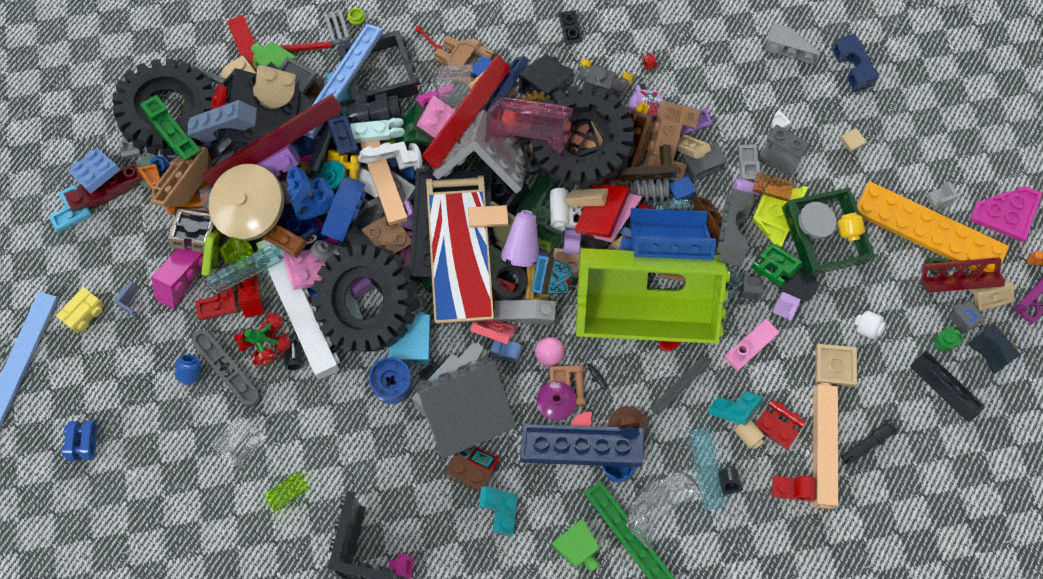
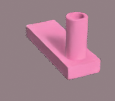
(751, 345)

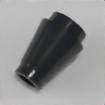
(293, 357)

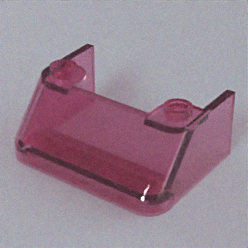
(529, 120)

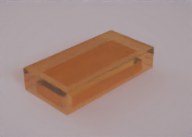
(772, 187)

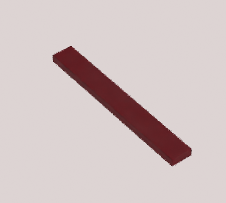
(278, 137)

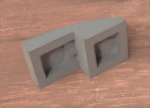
(748, 161)

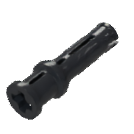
(875, 437)

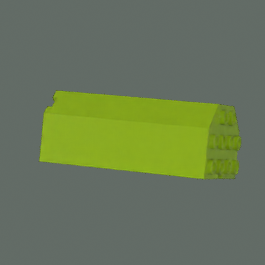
(619, 305)

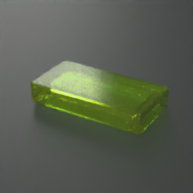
(286, 491)

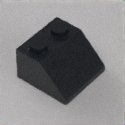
(504, 195)

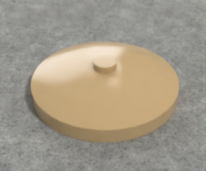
(246, 202)

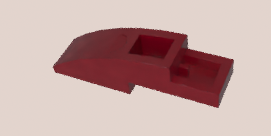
(111, 189)

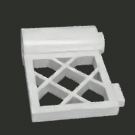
(560, 213)

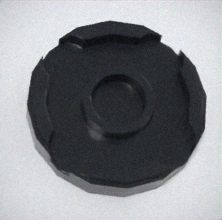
(800, 286)

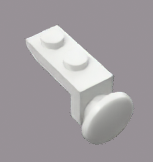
(385, 151)

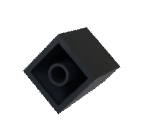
(545, 76)

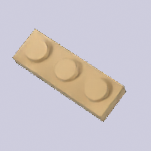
(692, 146)

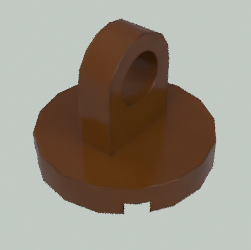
(628, 418)

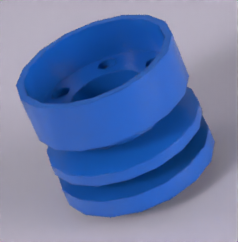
(387, 370)

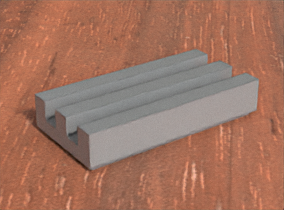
(334, 17)

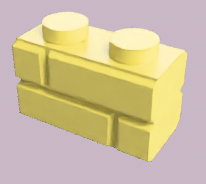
(80, 310)

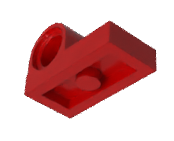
(799, 488)

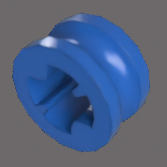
(164, 162)

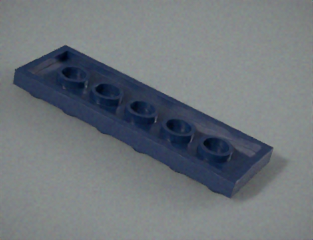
(582, 445)

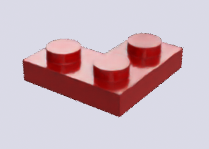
(219, 305)

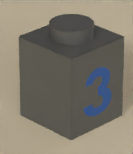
(966, 316)

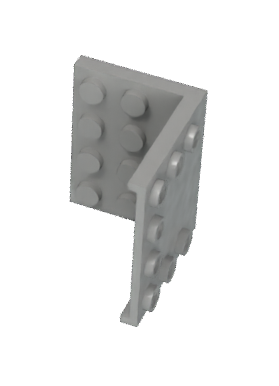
(502, 156)

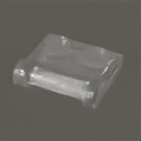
(232, 439)

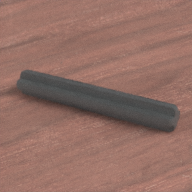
(680, 385)

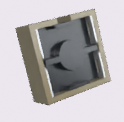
(190, 230)

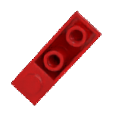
(251, 297)

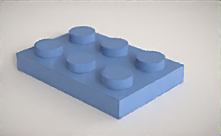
(93, 170)

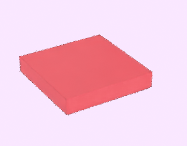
(495, 330)

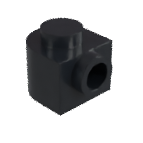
(727, 477)

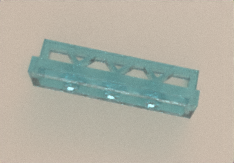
(243, 269)

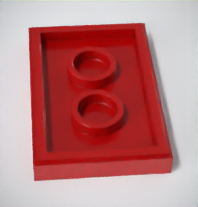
(602, 219)

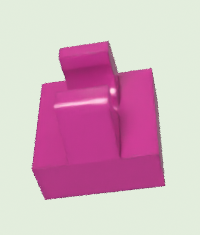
(402, 566)

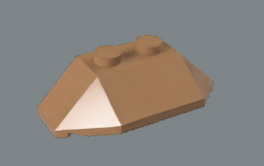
(180, 180)

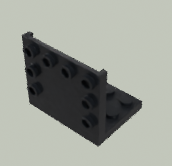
(240, 87)
(346, 541)

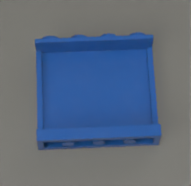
(671, 234)

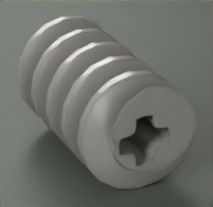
(650, 190)

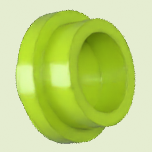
(356, 16)

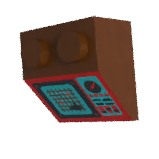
(472, 468)

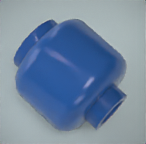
(187, 369)

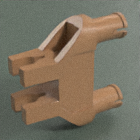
(462, 52)

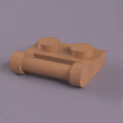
(561, 374)

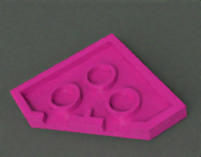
(1008, 212)

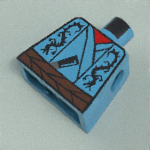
(553, 277)

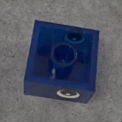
(307, 229)

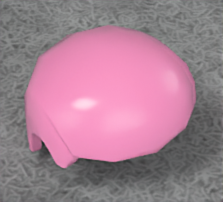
(549, 351)

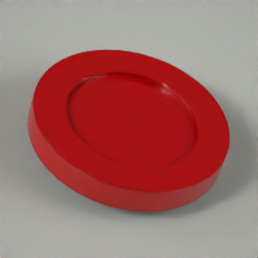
(219, 96)

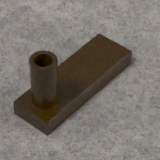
(663, 171)

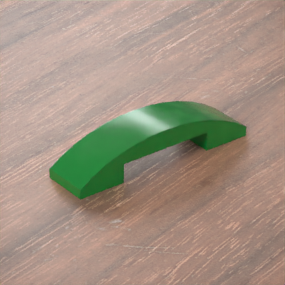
(169, 129)

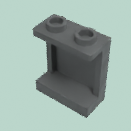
(783, 150)

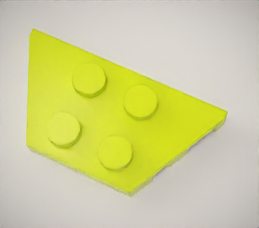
(771, 219)

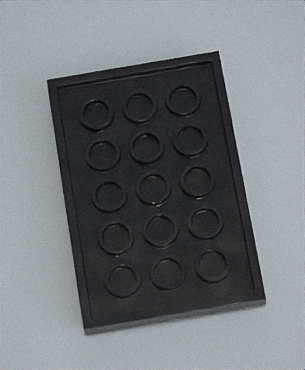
(420, 244)

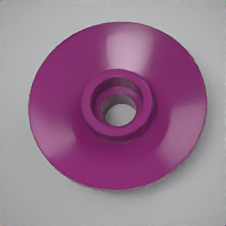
(556, 410)

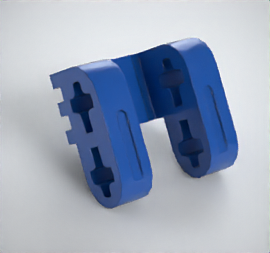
(298, 189)

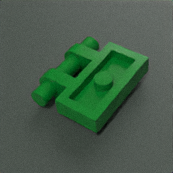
(781, 261)

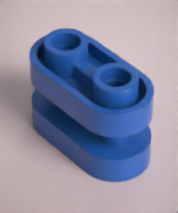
(75, 435)

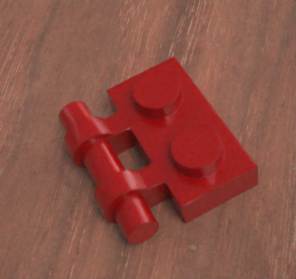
(775, 428)

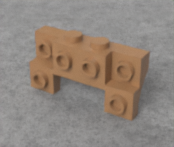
(667, 130)

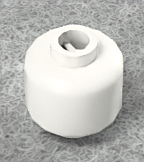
(870, 324)

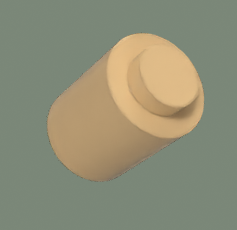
(750, 434)

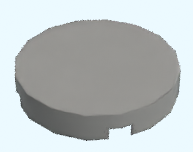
(817, 220)

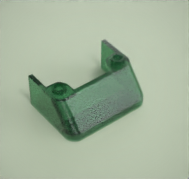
(535, 203)

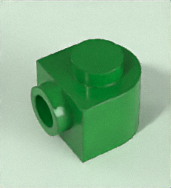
(948, 340)

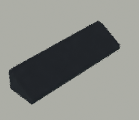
(321, 152)
(947, 386)

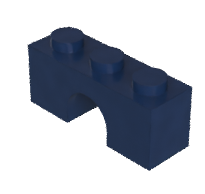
(851, 50)

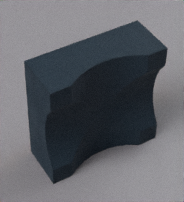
(995, 348)

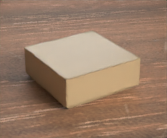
(853, 140)

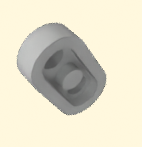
(323, 250)

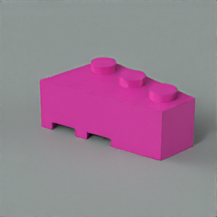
(176, 276)

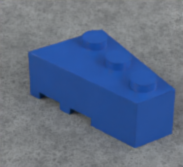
(344, 208)

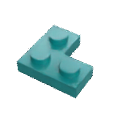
(738, 411)
(504, 506)

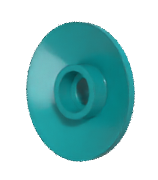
(333, 172)

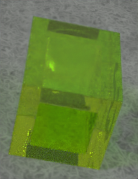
(236, 250)

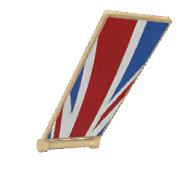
(458, 253)

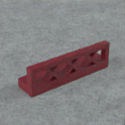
(962, 281)

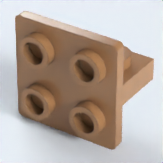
(386, 236)

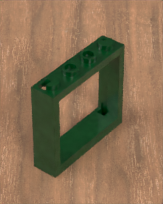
(803, 243)

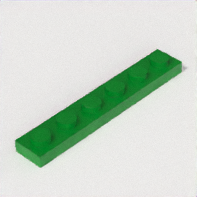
(616, 520)

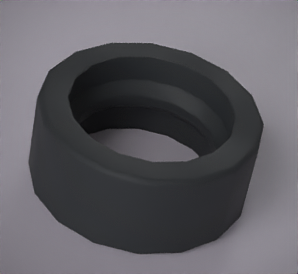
(517, 270)

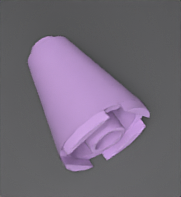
(522, 241)

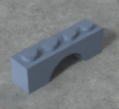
(232, 115)

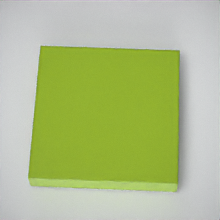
(211, 253)

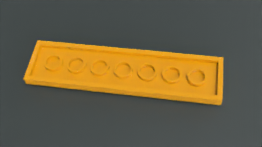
(927, 227)

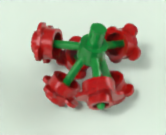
(267, 333)

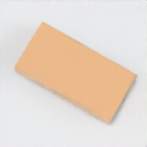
(487, 216)

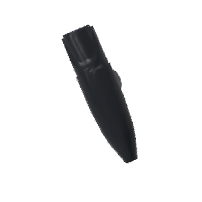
(597, 377)

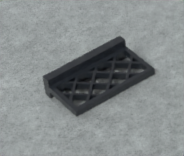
(585, 151)

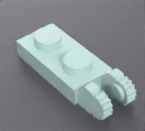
(377, 130)

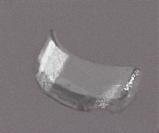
(656, 501)

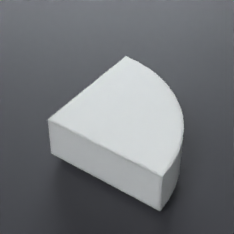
(781, 120)

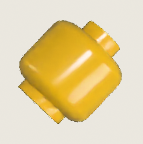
(851, 226)

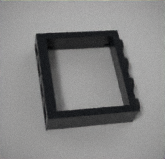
(402, 89)

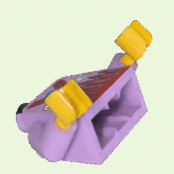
(645, 101)

